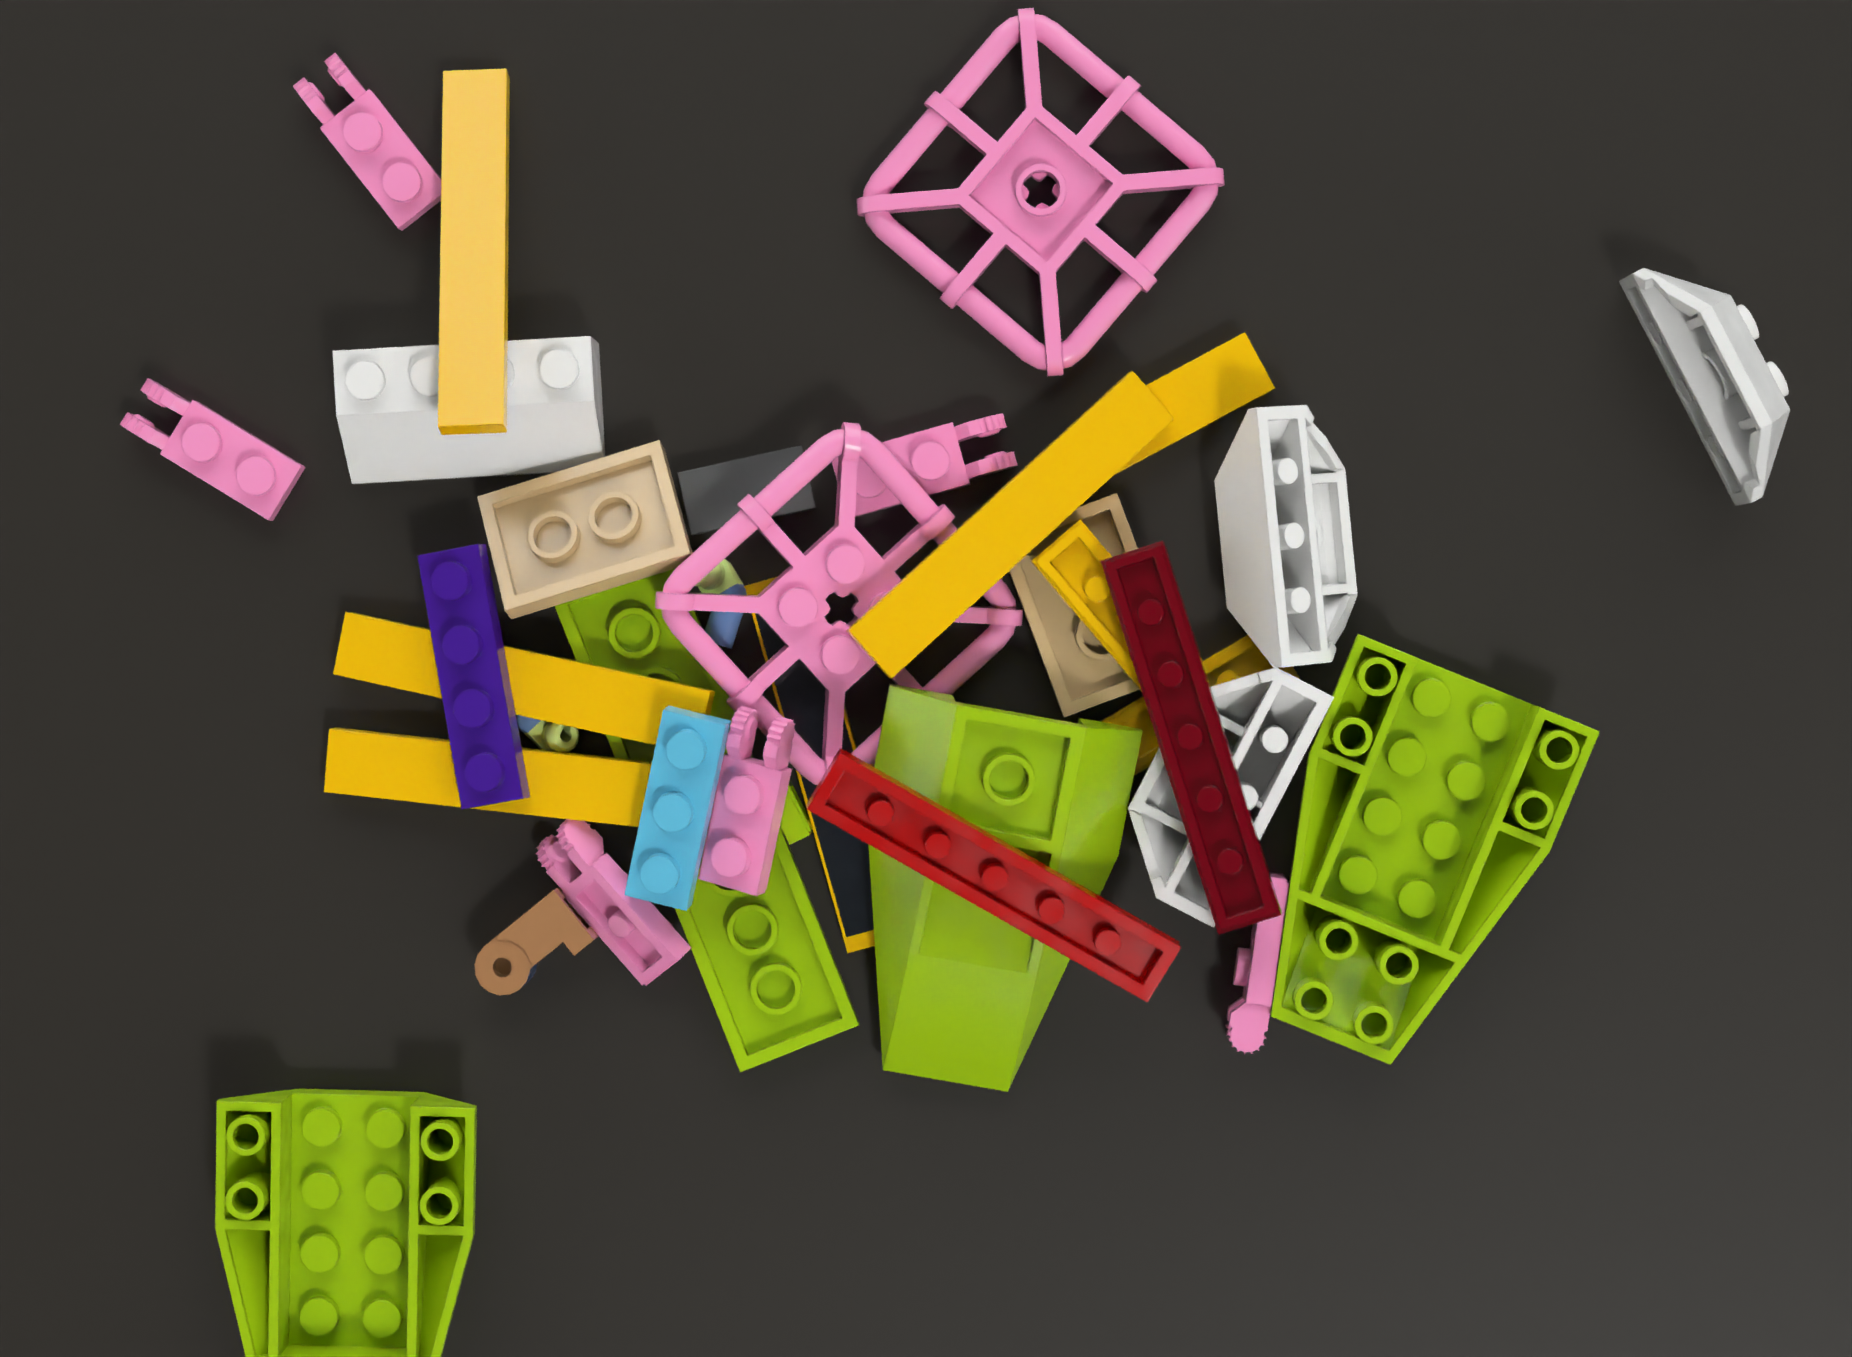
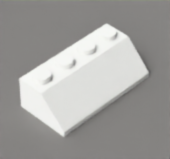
(391, 413)

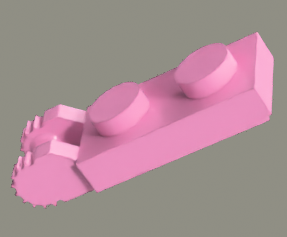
(375, 147)
(219, 452)
(933, 462)
(748, 805)
(596, 891)
(1256, 971)

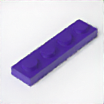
(473, 676)

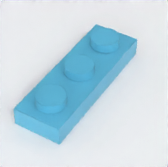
(677, 807)

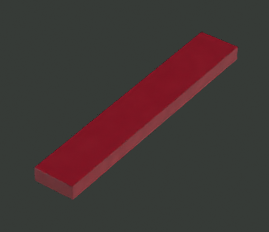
(1191, 737)

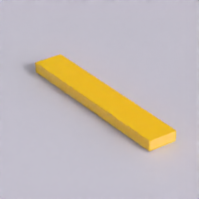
(474, 252)
(1010, 524)
(541, 684)
(424, 772)

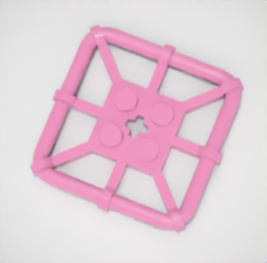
(1038, 148)
(796, 599)

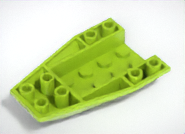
(1412, 841)
(952, 979)
(345, 1219)

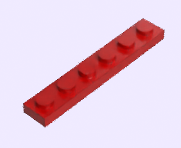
(993, 875)

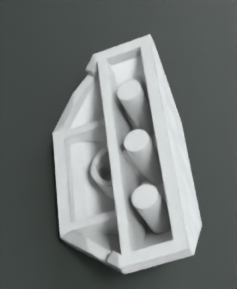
(1717, 375)
(1286, 536)
(1268, 730)

